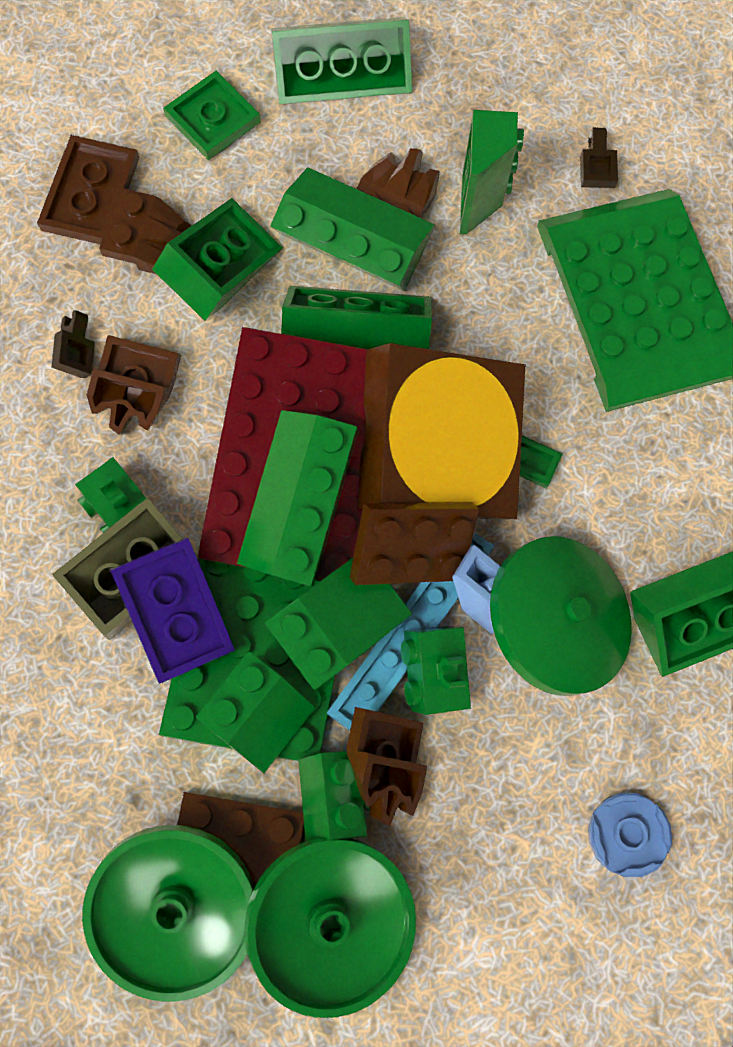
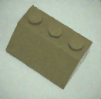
(88, 573)

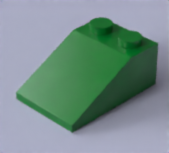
(215, 258)
(336, 623)

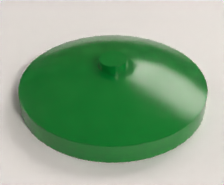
(560, 616)
(168, 913)
(330, 927)

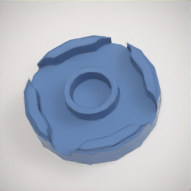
(621, 843)

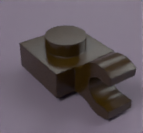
(597, 163)
(71, 349)

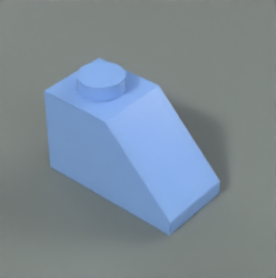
(474, 585)

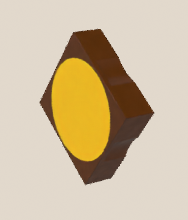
(442, 429)

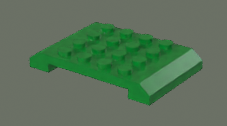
(642, 298)

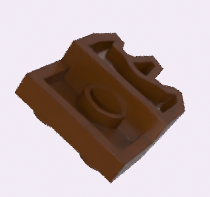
(401, 183)
(141, 229)
(132, 382)
(384, 762)

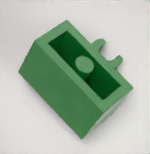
(109, 493)
(436, 670)
(331, 797)

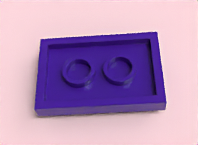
(172, 610)

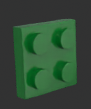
(212, 115)

